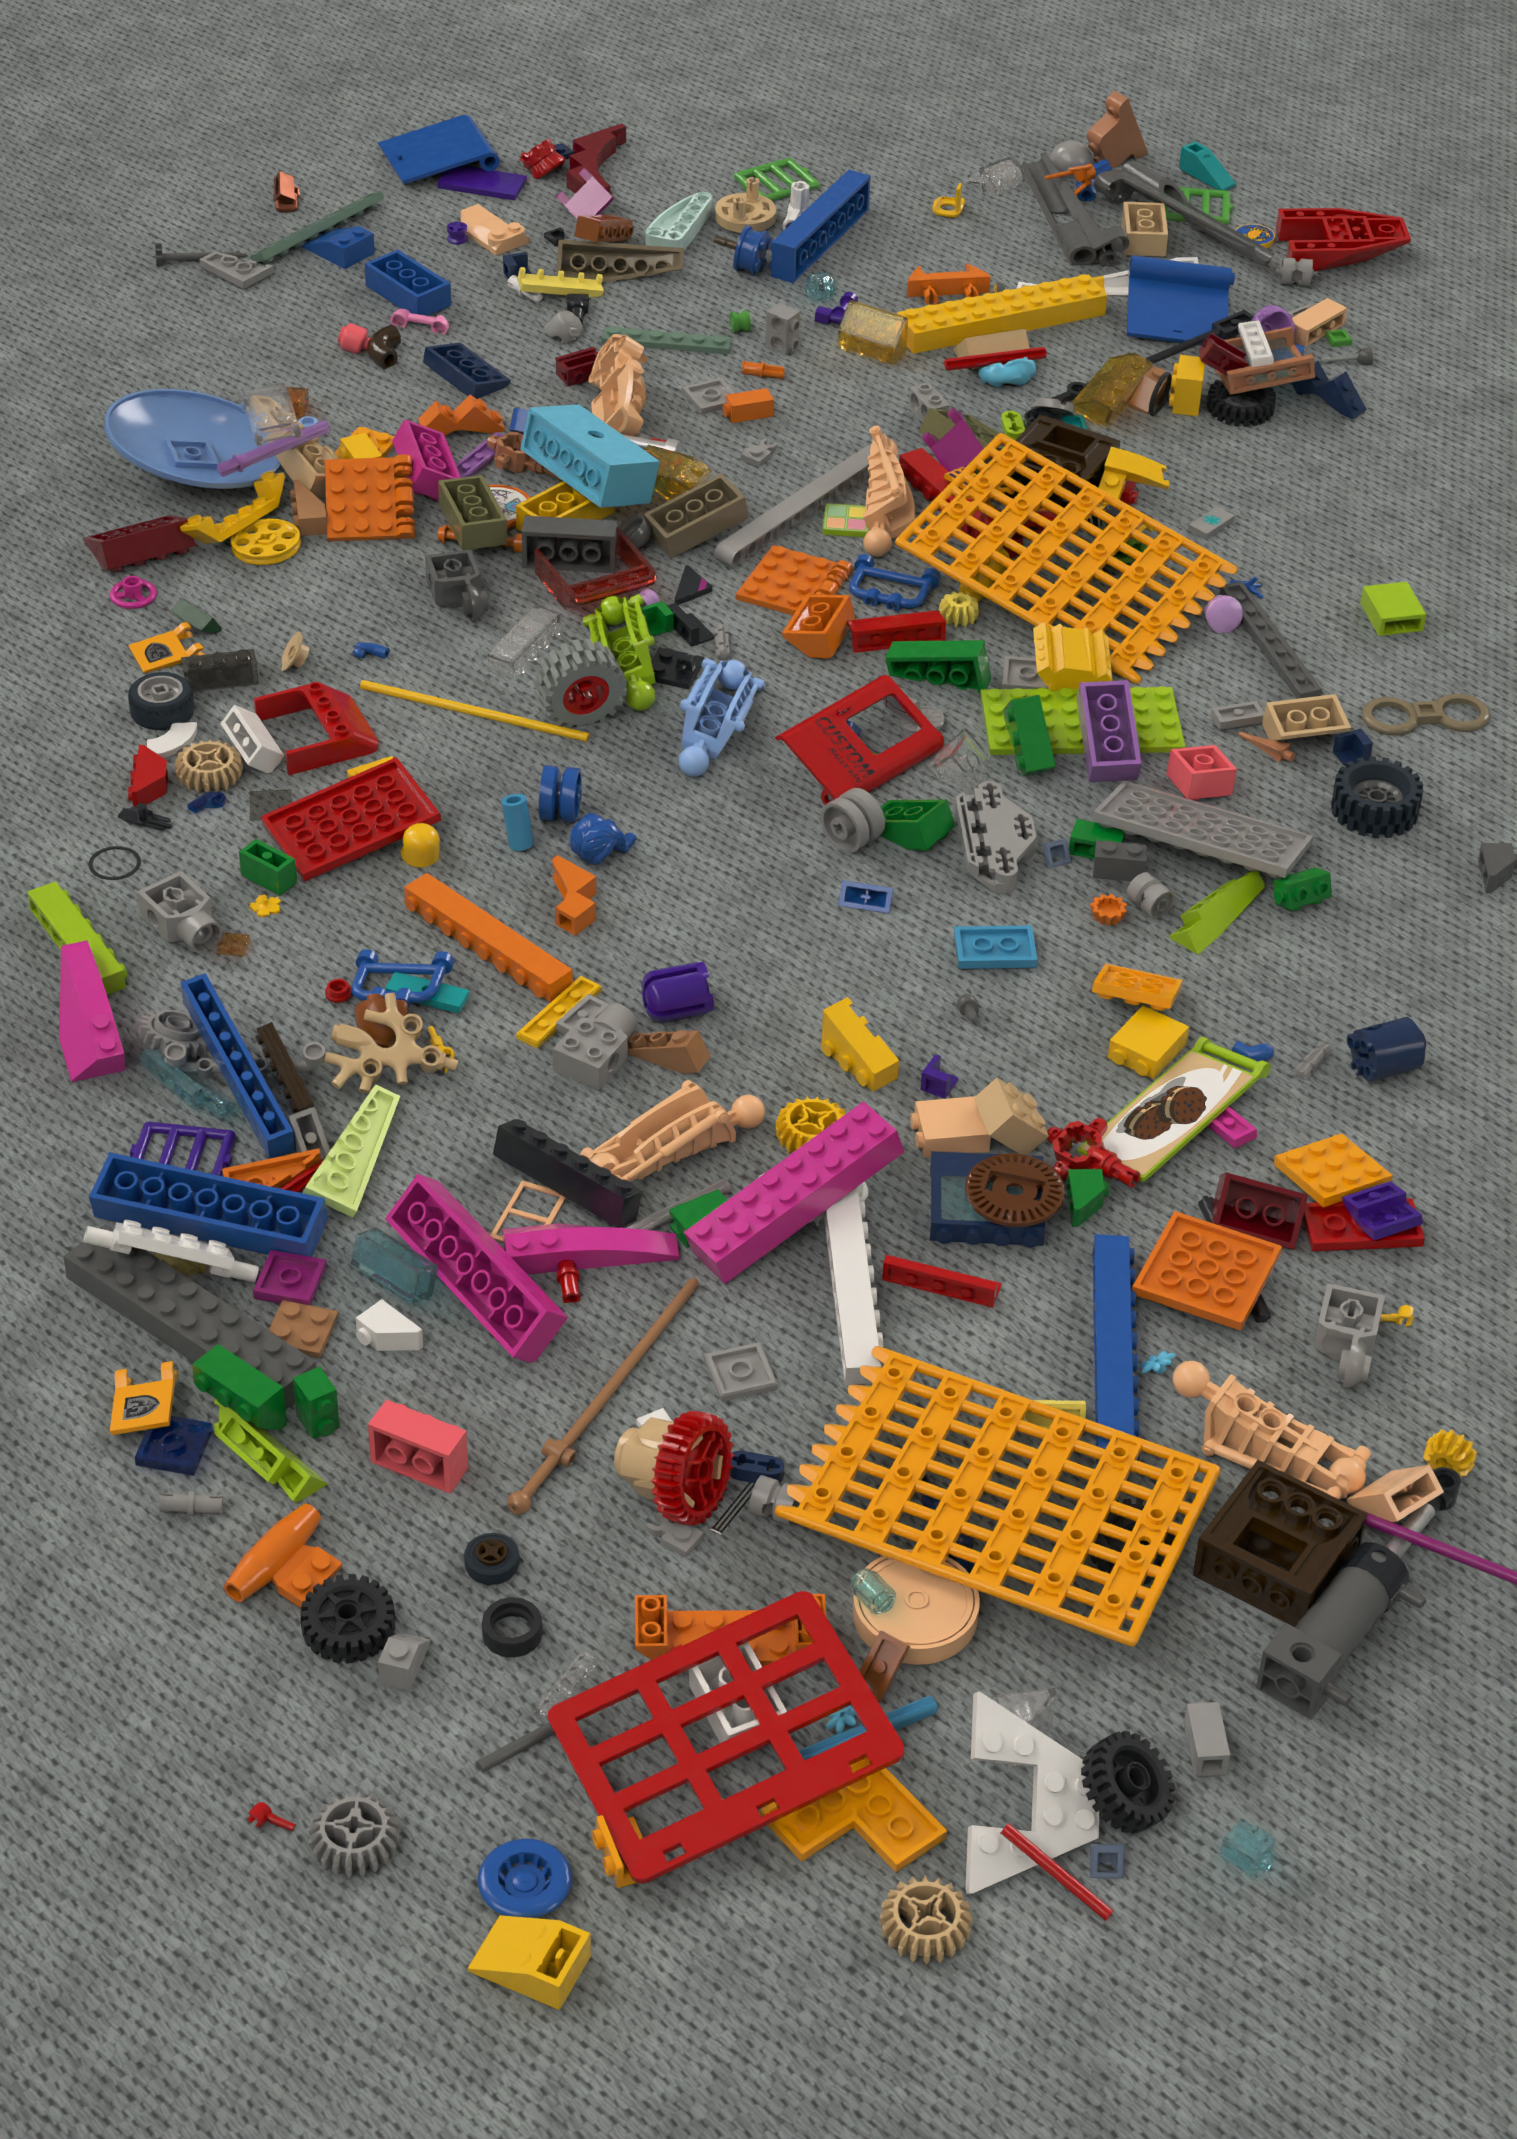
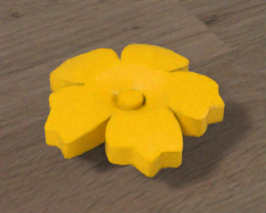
(265, 906)

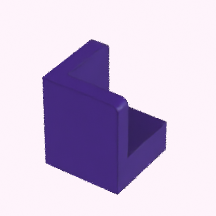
(936, 1081)

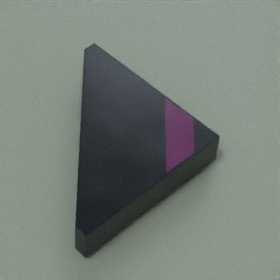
(691, 586)

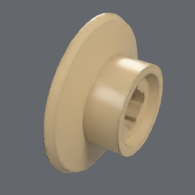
(295, 652)

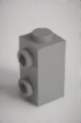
(1206, 1739)

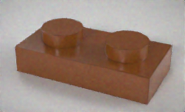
(883, 1663)

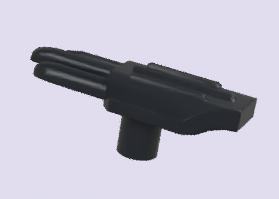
(142, 816)

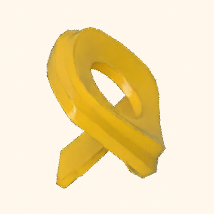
(957, 202)

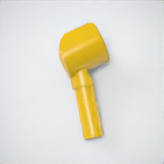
(1404, 1312)

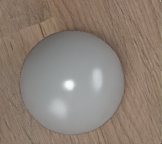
(1070, 154)

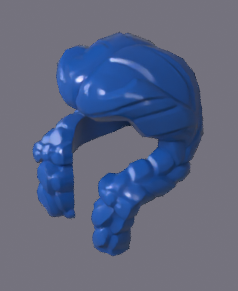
(596, 838)

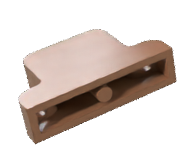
(1116, 133)

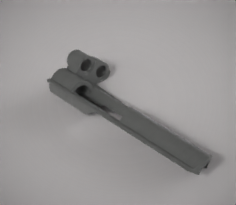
(1134, 176)
(1081, 238)

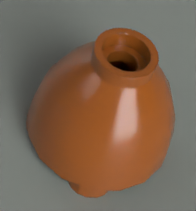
(381, 1034)

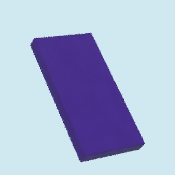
(482, 182)

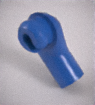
(362, 648)
(1257, 1052)

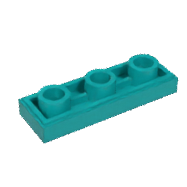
(447, 997)

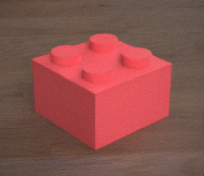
(1201, 772)

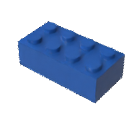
(407, 283)

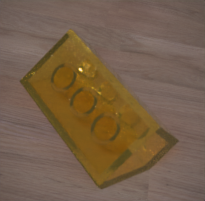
(1111, 388)

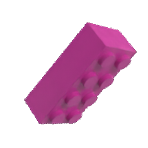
(429, 455)

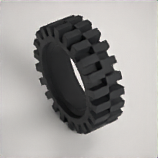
(1238, 414)

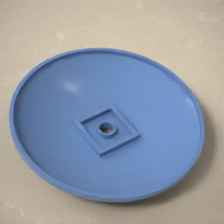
(184, 437)

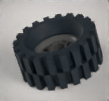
(1377, 797)

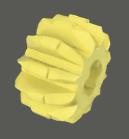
(959, 609)

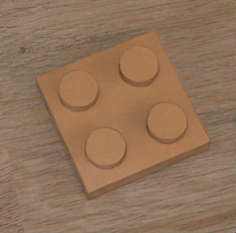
(304, 1326)

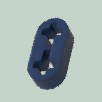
(754, 1466)

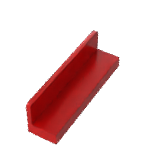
(880, 632)
(940, 1281)

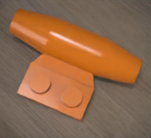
(284, 1560)

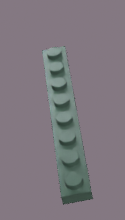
(311, 231)

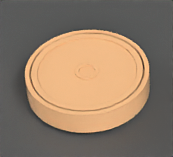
(927, 1614)

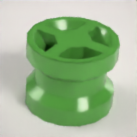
(740, 321)

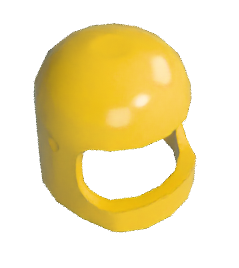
(420, 845)

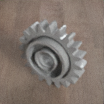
(171, 1027)

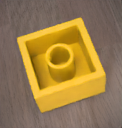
(1187, 385)

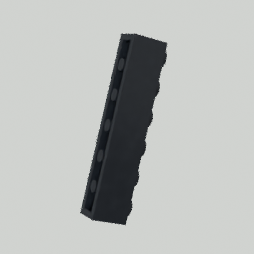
(567, 1173)

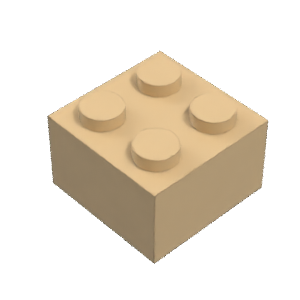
(1011, 1116)

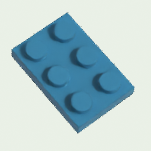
(995, 947)

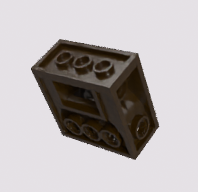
(1069, 447)
(1273, 1553)

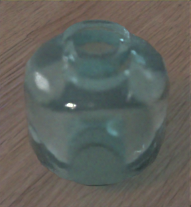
(820, 286)

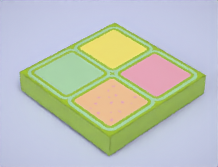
(844, 520)

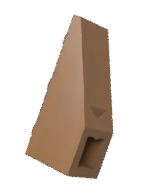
(307, 511)
(677, 1051)

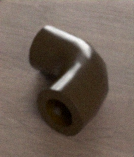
(381, 346)

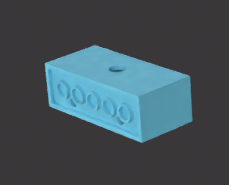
(590, 452)

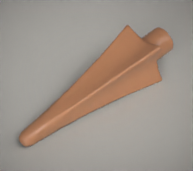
(1275, 749)

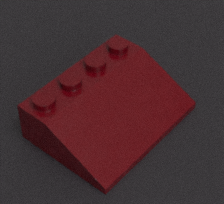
(139, 542)

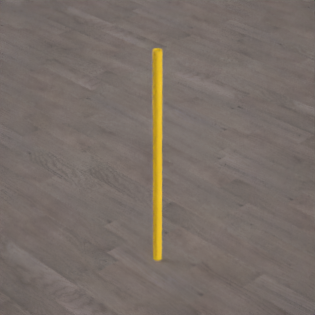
(474, 710)

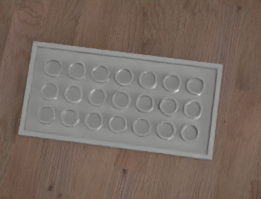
(1203, 829)

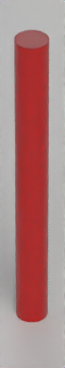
(1056, 1871)

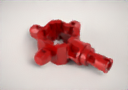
(1097, 1156)

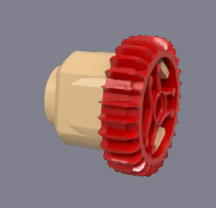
(678, 1464)

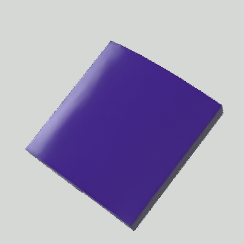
(1382, 1210)

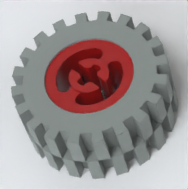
(592, 670)

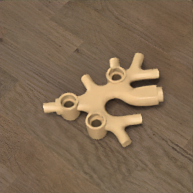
(374, 1057)

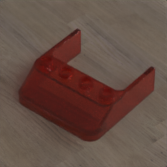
(638, 576)

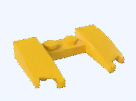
(1125, 466)

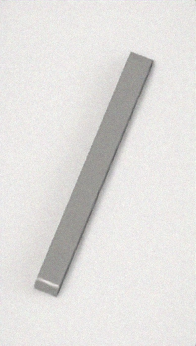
(794, 510)

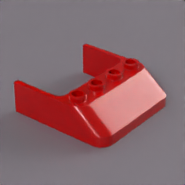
(338, 715)

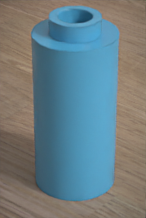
(517, 822)

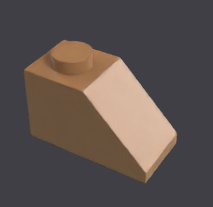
(1143, 393)

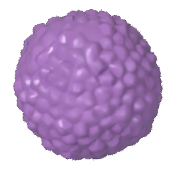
(1273, 318)

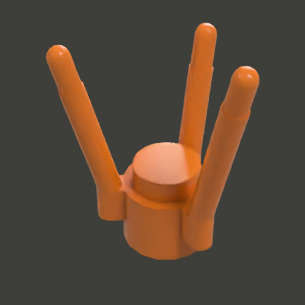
(1082, 174)

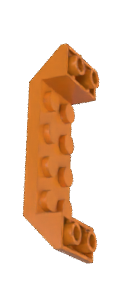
(662, 1630)

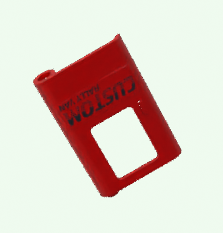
(842, 759)

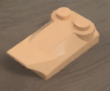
(492, 231)

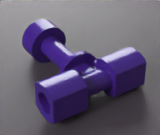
(827, 315)

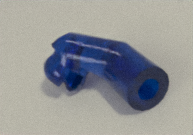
(207, 800)

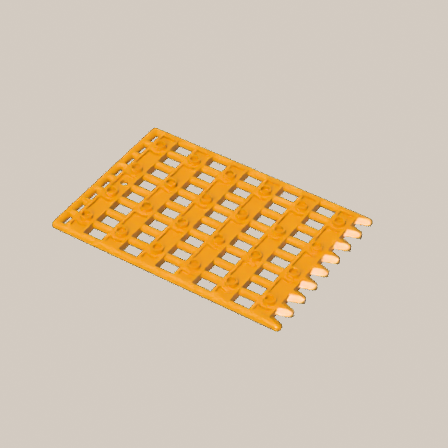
(1084, 568)
(1025, 1503)

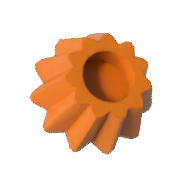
(1108, 909)

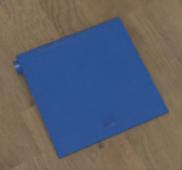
(439, 149)
(1175, 298)

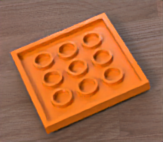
(1207, 1270)

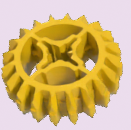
(805, 1120)

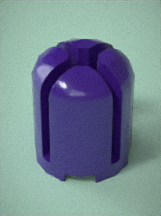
(677, 992)

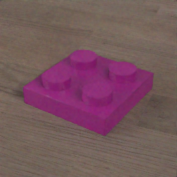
(289, 1278)

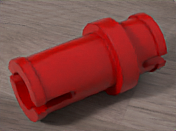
(568, 1279)

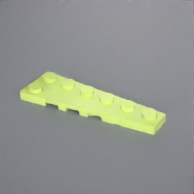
(351, 1160)

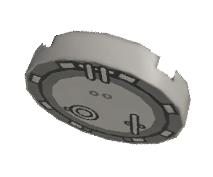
(1053, 405)

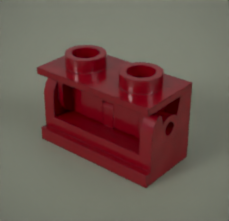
(1222, 355)
(576, 366)

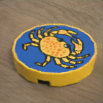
(1258, 233)

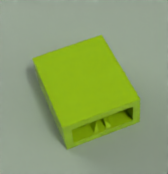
(1393, 608)

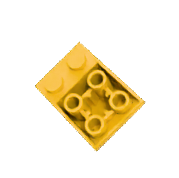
(533, 1957)

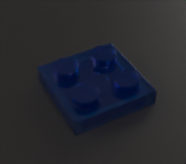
(175, 1447)

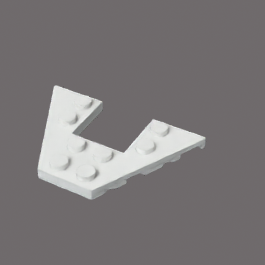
(1060, 1807)

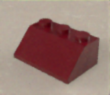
(1259, 1209)

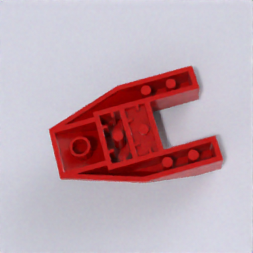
(1338, 235)

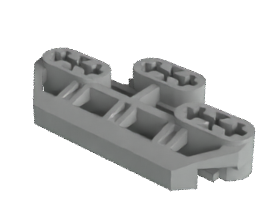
(1001, 836)

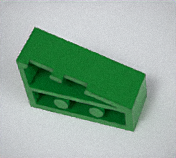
(1029, 735)

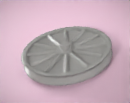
(933, 714)

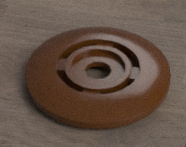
(1018, 1171)

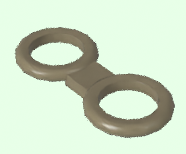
(1425, 713)

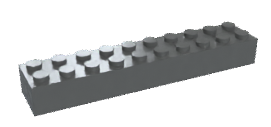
(181, 1311)

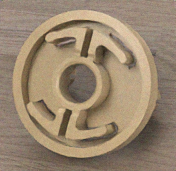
(745, 209)

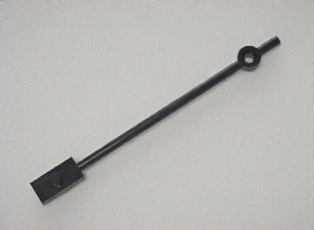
(1225, 328)

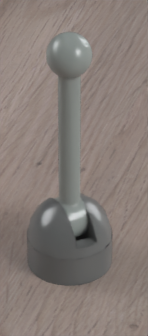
(1364, 357)

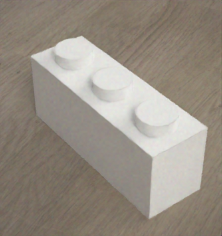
(252, 739)

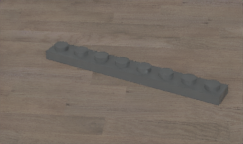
(1273, 643)

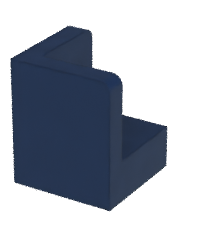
(513, 262)
(1352, 745)

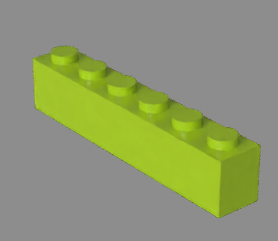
(67, 926)

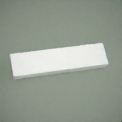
(1255, 343)

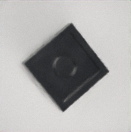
(675, 667)

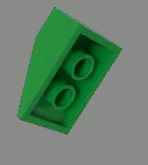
(917, 822)

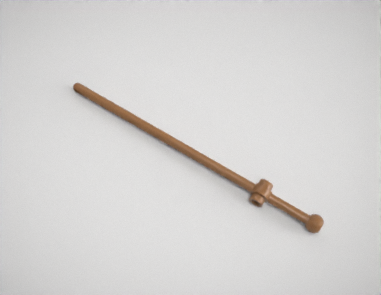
(559, 1451)

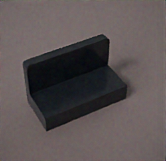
(689, 627)

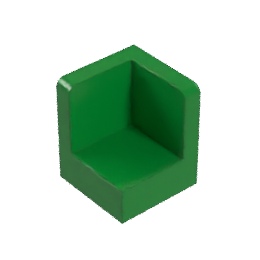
(658, 618)

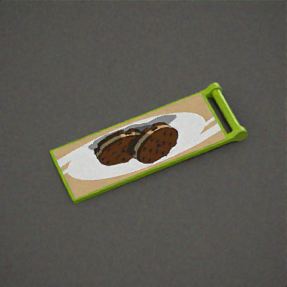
(1178, 1106)

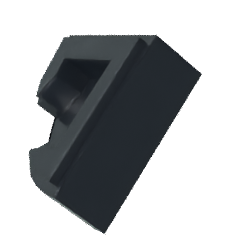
(554, 235)

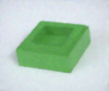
(1338, 338)

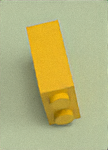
(1148, 1042)

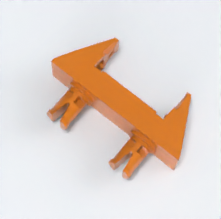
(948, 283)

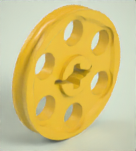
(266, 542)

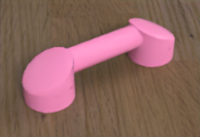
(404, 316)

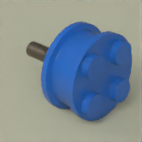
(749, 249)

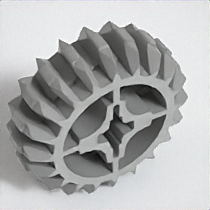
(363, 1840)

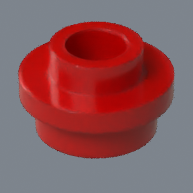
(338, 991)

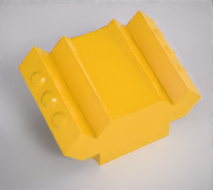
(1071, 656)

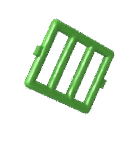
(774, 167)
(1206, 194)

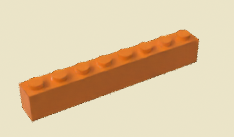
(488, 937)

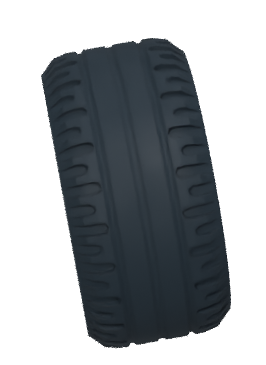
(161, 700)

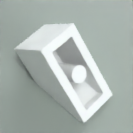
(387, 1329)

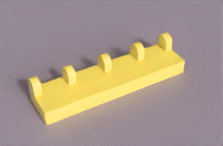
(559, 284)

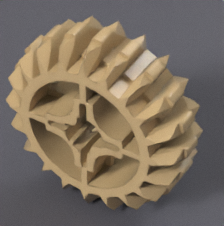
(208, 766)
(929, 1930)

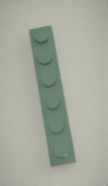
(674, 341)

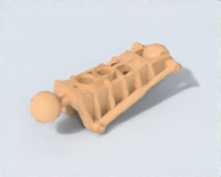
(889, 496)
(673, 1131)
(1250, 1430)

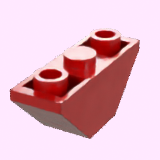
(148, 778)

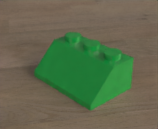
(241, 1388)

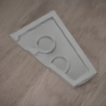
(237, 272)

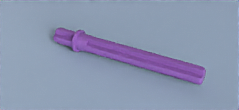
(239, 462)

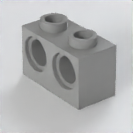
(782, 328)
(926, 397)

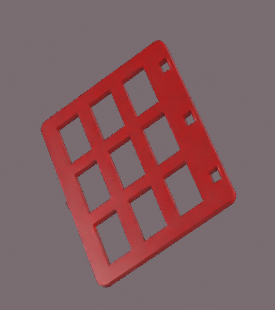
(737, 1815)

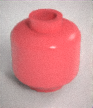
(353, 338)

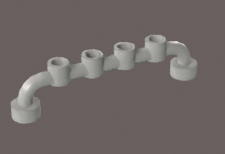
(176, 1056)

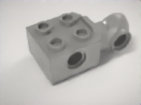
(1349, 1330)

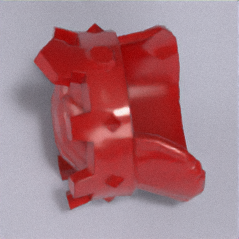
(542, 159)

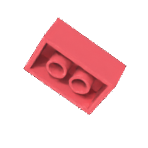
(418, 1446)

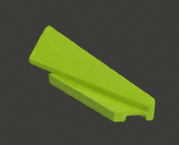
(1216, 912)
(267, 1455)

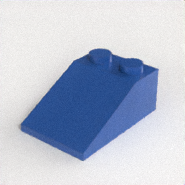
(343, 245)

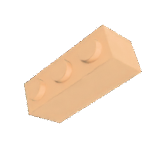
(1318, 319)

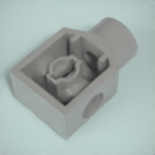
(180, 912)
(595, 1046)

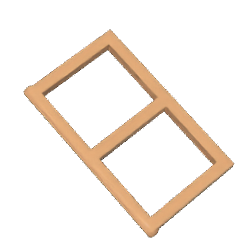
(509, 1209)

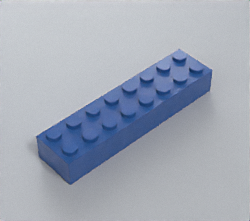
(820, 226)
(208, 1206)

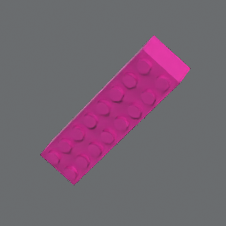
(794, 1192)
(476, 1269)

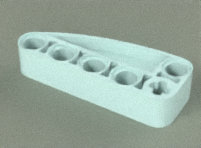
(680, 222)

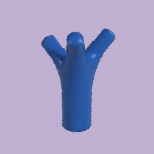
(1251, 586)

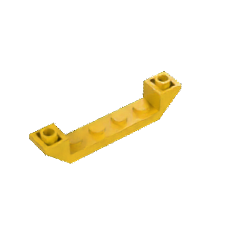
(269, 492)

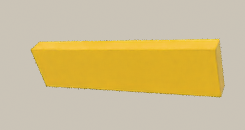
(543, 1025)

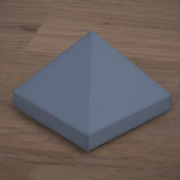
(1056, 848)
(1107, 1854)

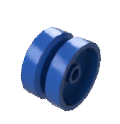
(560, 793)

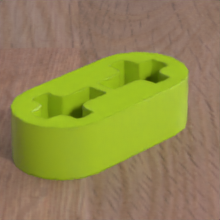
(1009, 427)

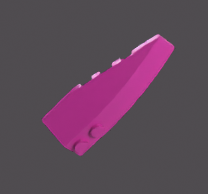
(85, 1017)
(544, 1246)

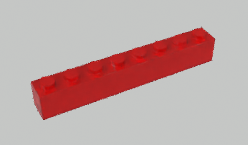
(927, 476)

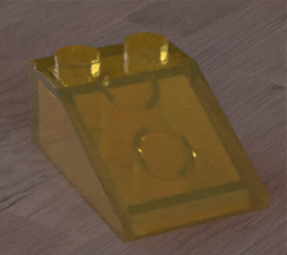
(677, 472)

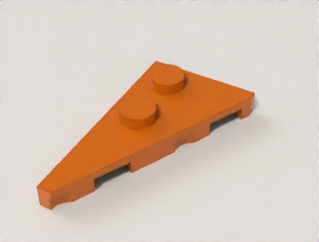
(274, 1171)

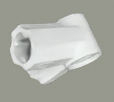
(798, 202)

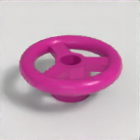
(132, 590)

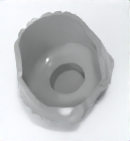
(564, 325)

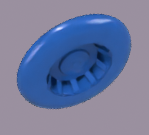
(524, 1884)

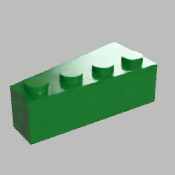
(940, 662)

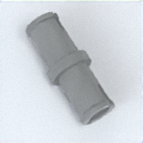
(191, 1503)

